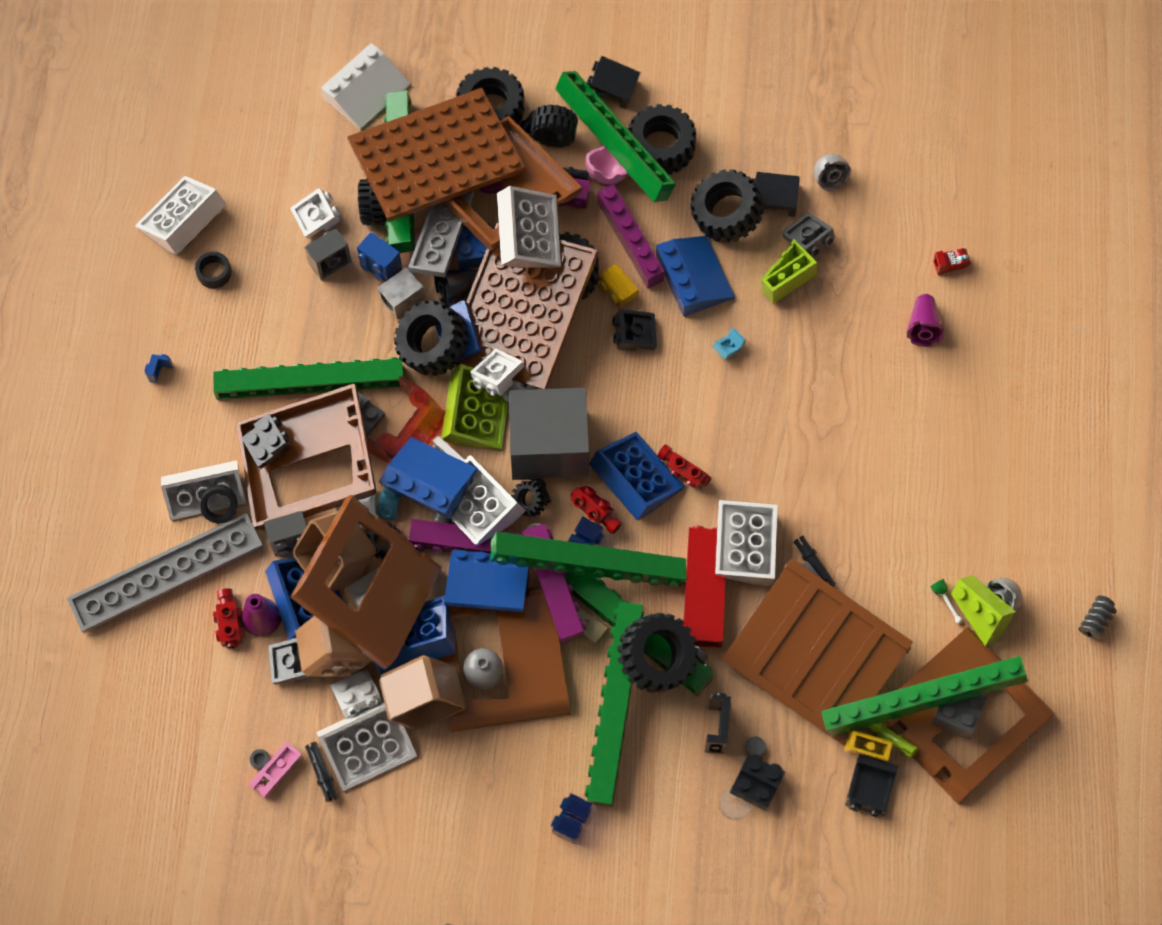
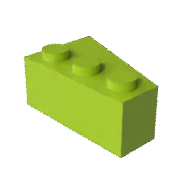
(788, 273)
(983, 609)

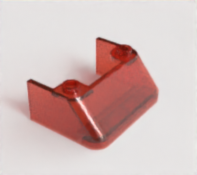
(422, 425)

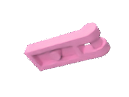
(276, 769)

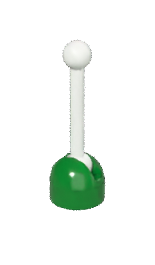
(940, 589)

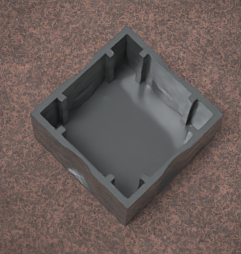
(548, 433)

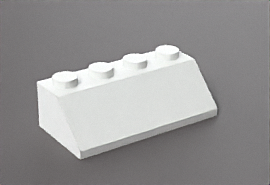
(185, 489)

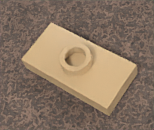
(594, 629)

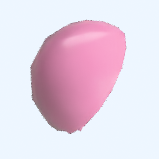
(604, 167)

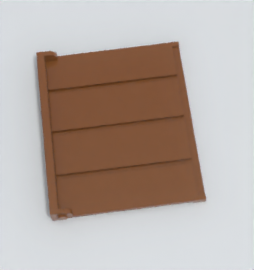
(815, 646)

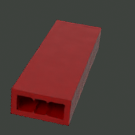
(704, 589)

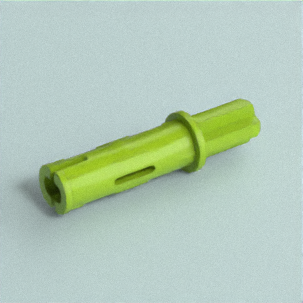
(897, 741)

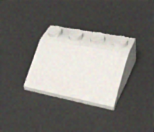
(362, 86)
(181, 214)
(528, 228)
(485, 507)
(746, 542)
(365, 746)

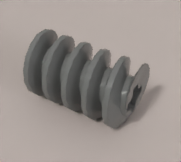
(1096, 617)

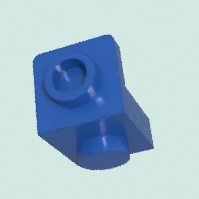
(154, 367)

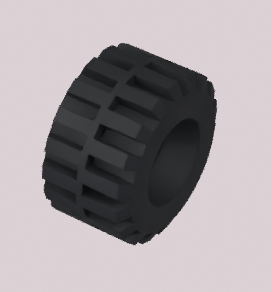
(554, 125)
(369, 207)

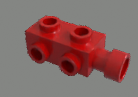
(685, 470)
(593, 503)
(228, 621)

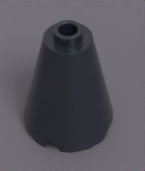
(455, 285)

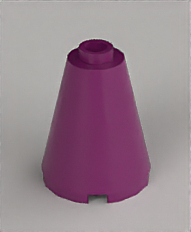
(925, 322)
(260, 615)

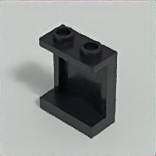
(613, 80)
(778, 191)
(718, 742)
(871, 786)

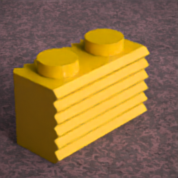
(618, 285)
(868, 745)

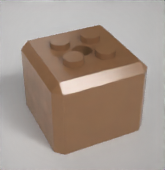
(350, 563)
(326, 652)
(421, 692)

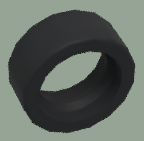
(210, 257)
(218, 518)

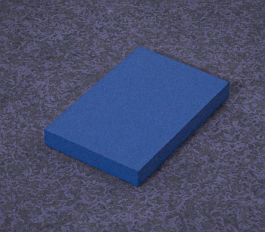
(473, 346)

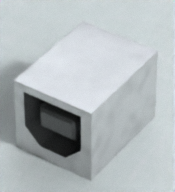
(401, 292)

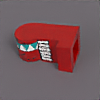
(951, 260)

